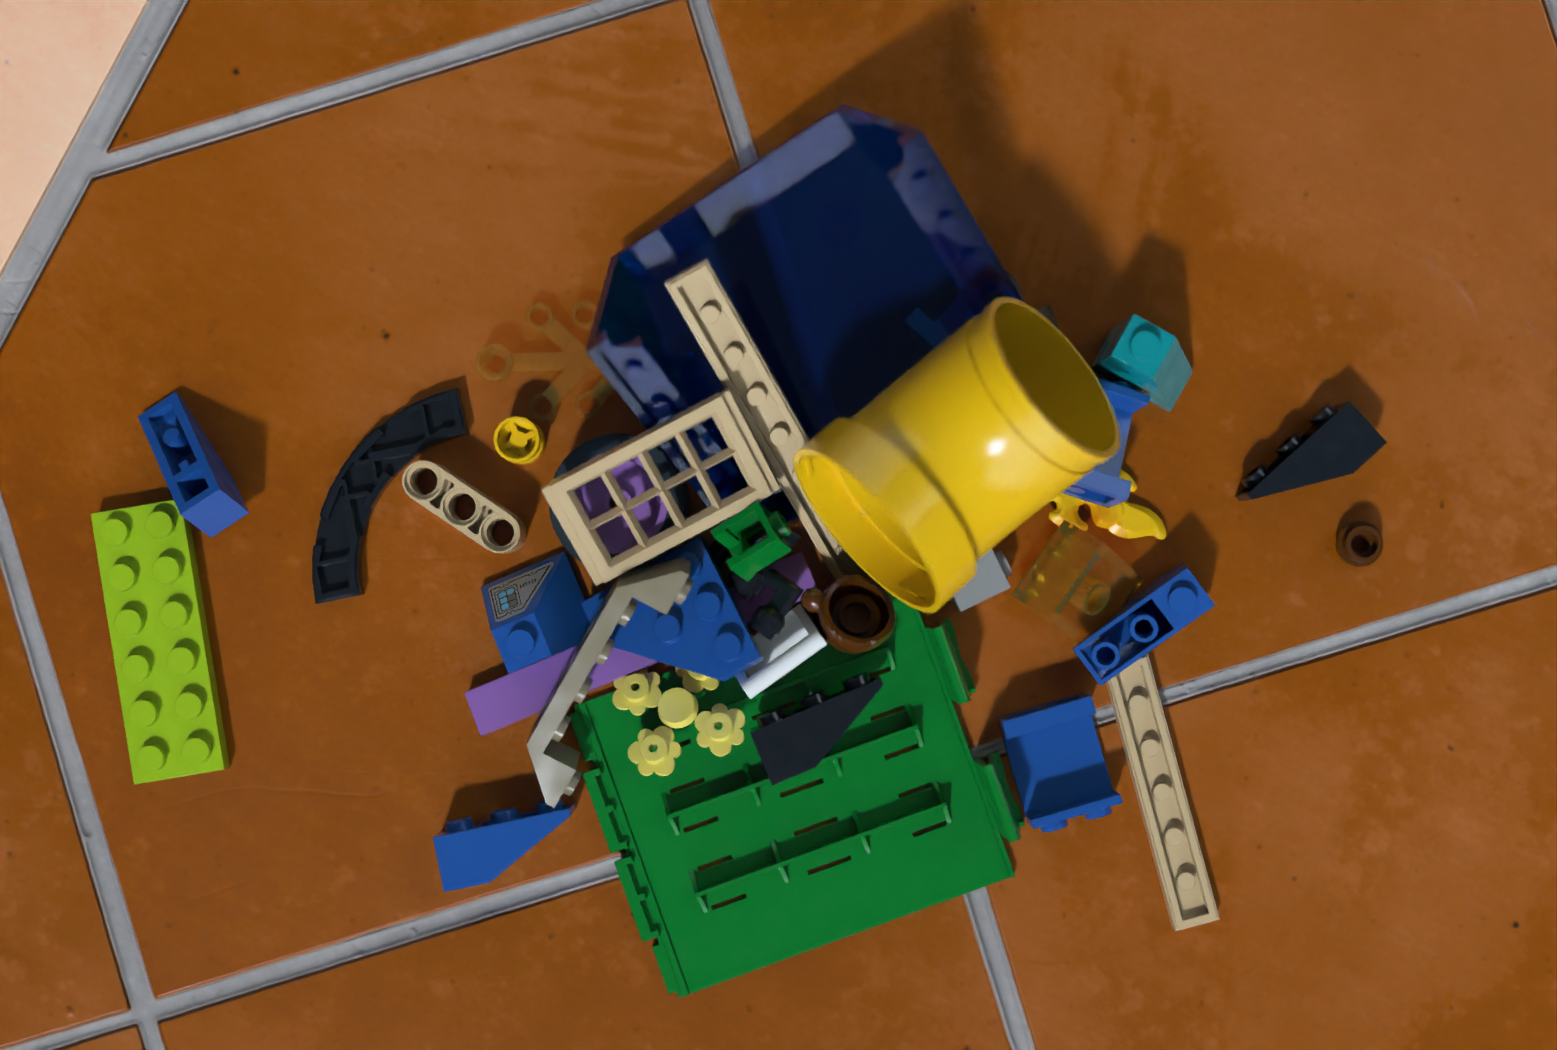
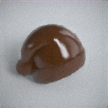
(851, 613)

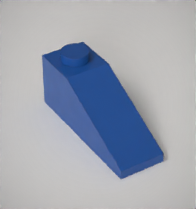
(192, 467)

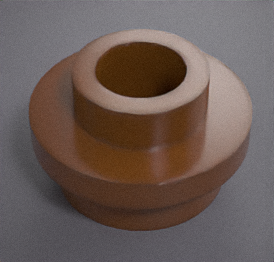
(1372, 543)

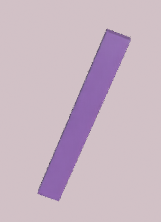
(528, 689)

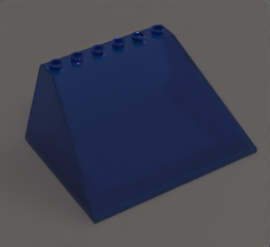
(837, 258)

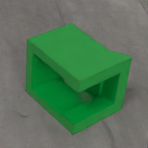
(745, 528)

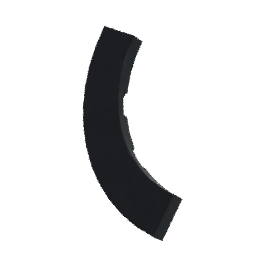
(363, 481)

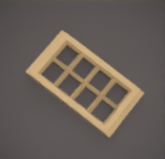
(582, 530)

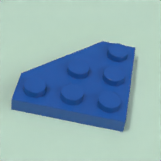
(700, 634)

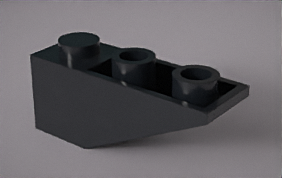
(1329, 449)
(803, 737)

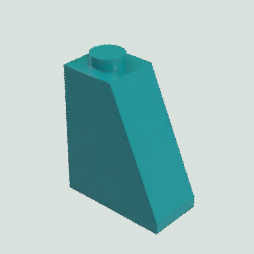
(1145, 358)

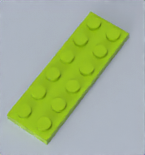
(160, 642)

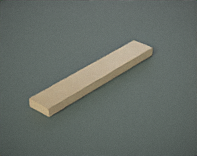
(1161, 796)

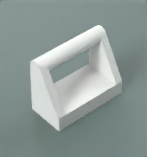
(785, 652)

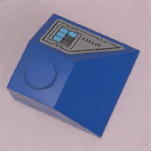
(536, 612)

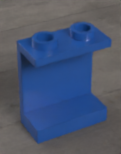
(1103, 483)
(1058, 762)

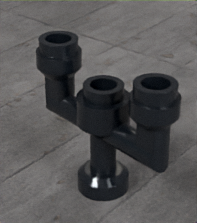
(768, 618)

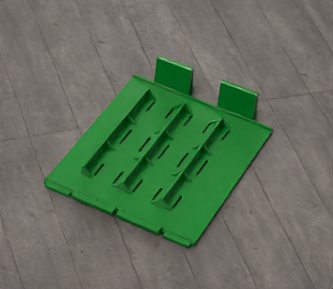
(784, 904)

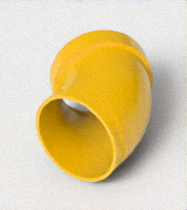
(959, 452)

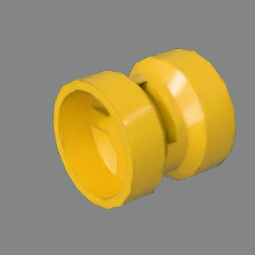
(513, 436)

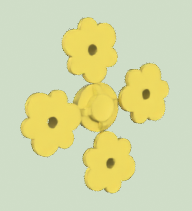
(676, 710)

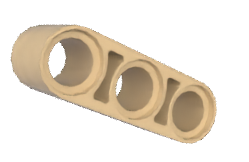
(443, 500)

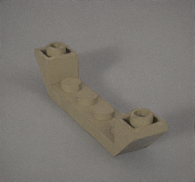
(653, 585)

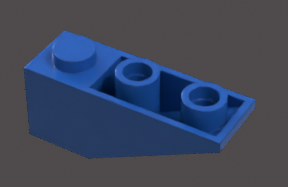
(1143, 623)
(481, 851)

